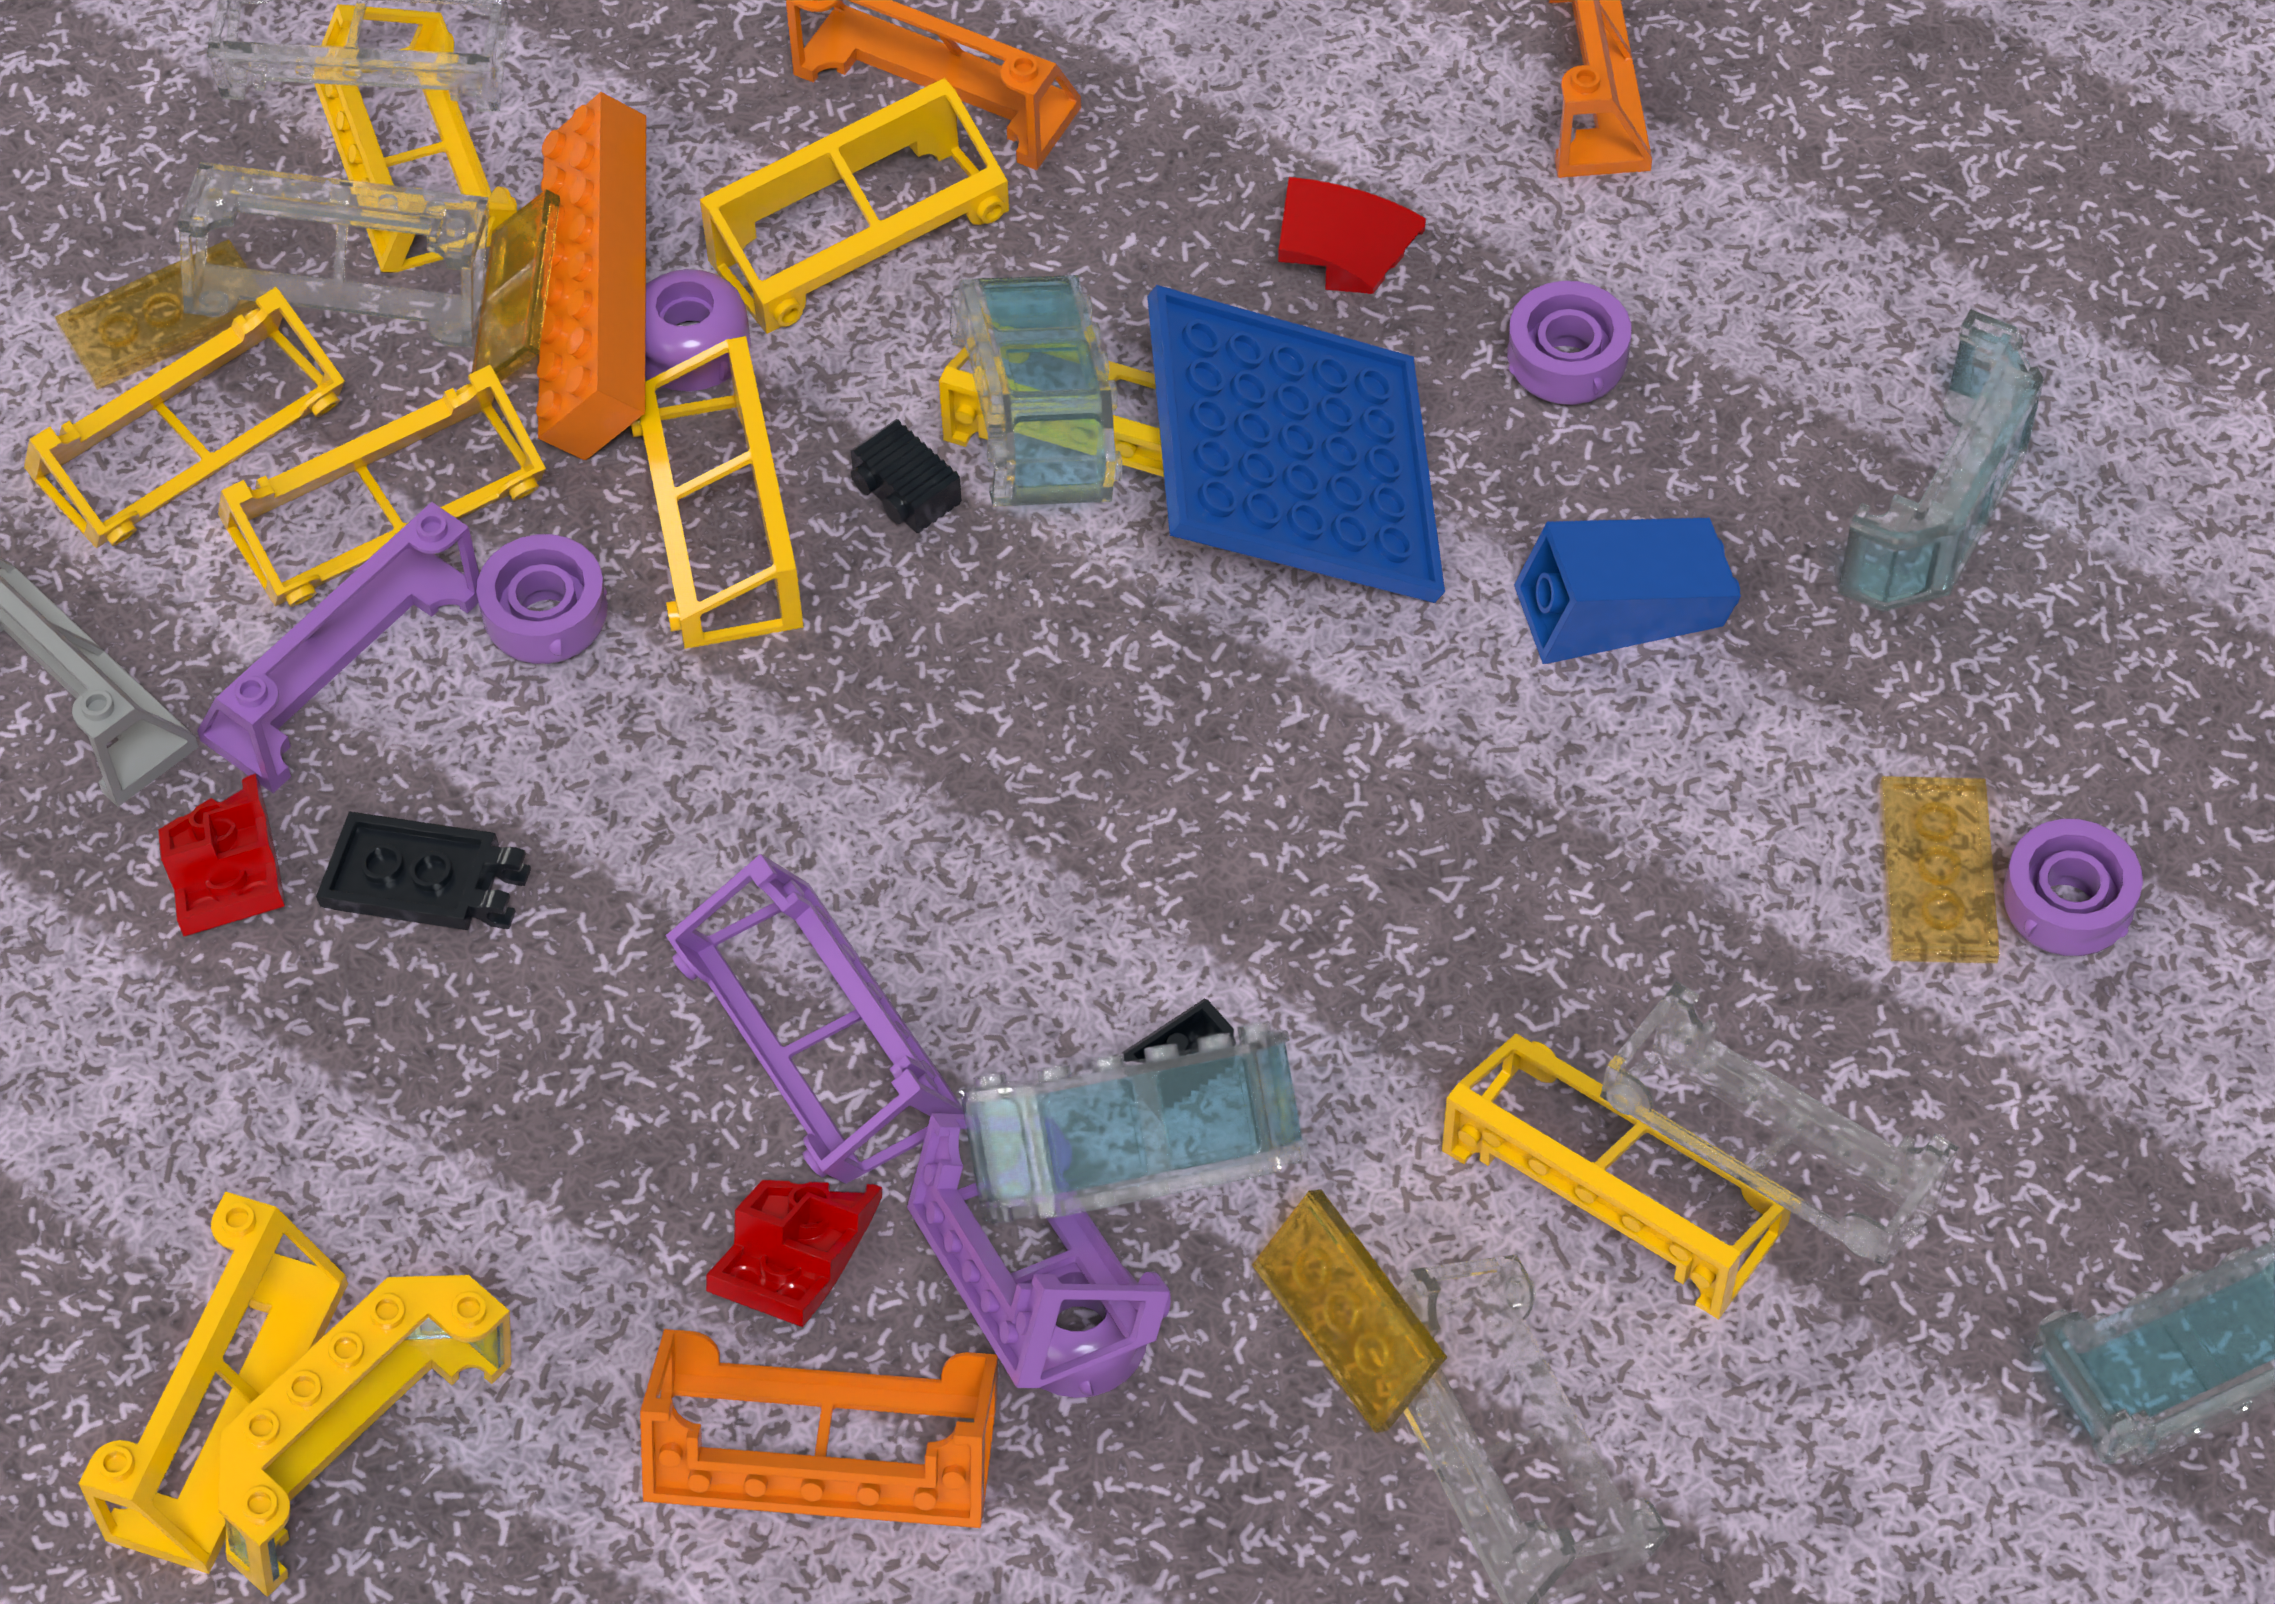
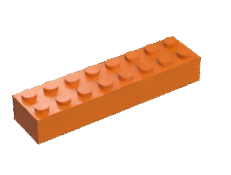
(597, 282)

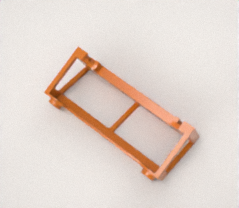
(1015, 90)
(1608, 91)
(940, 1492)

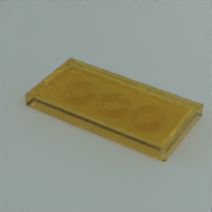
(517, 287)
(144, 322)
(1939, 870)
(1349, 1311)

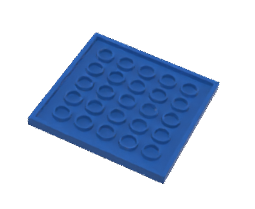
(1293, 445)

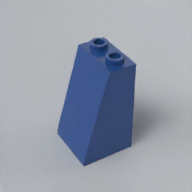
(1623, 584)

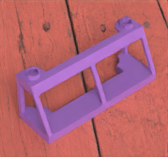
(401, 574)
(914, 1073)
(1016, 1314)

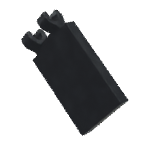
(421, 873)

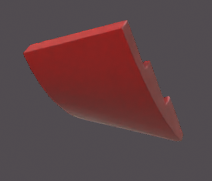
(1345, 231)
(222, 861)
(791, 1246)

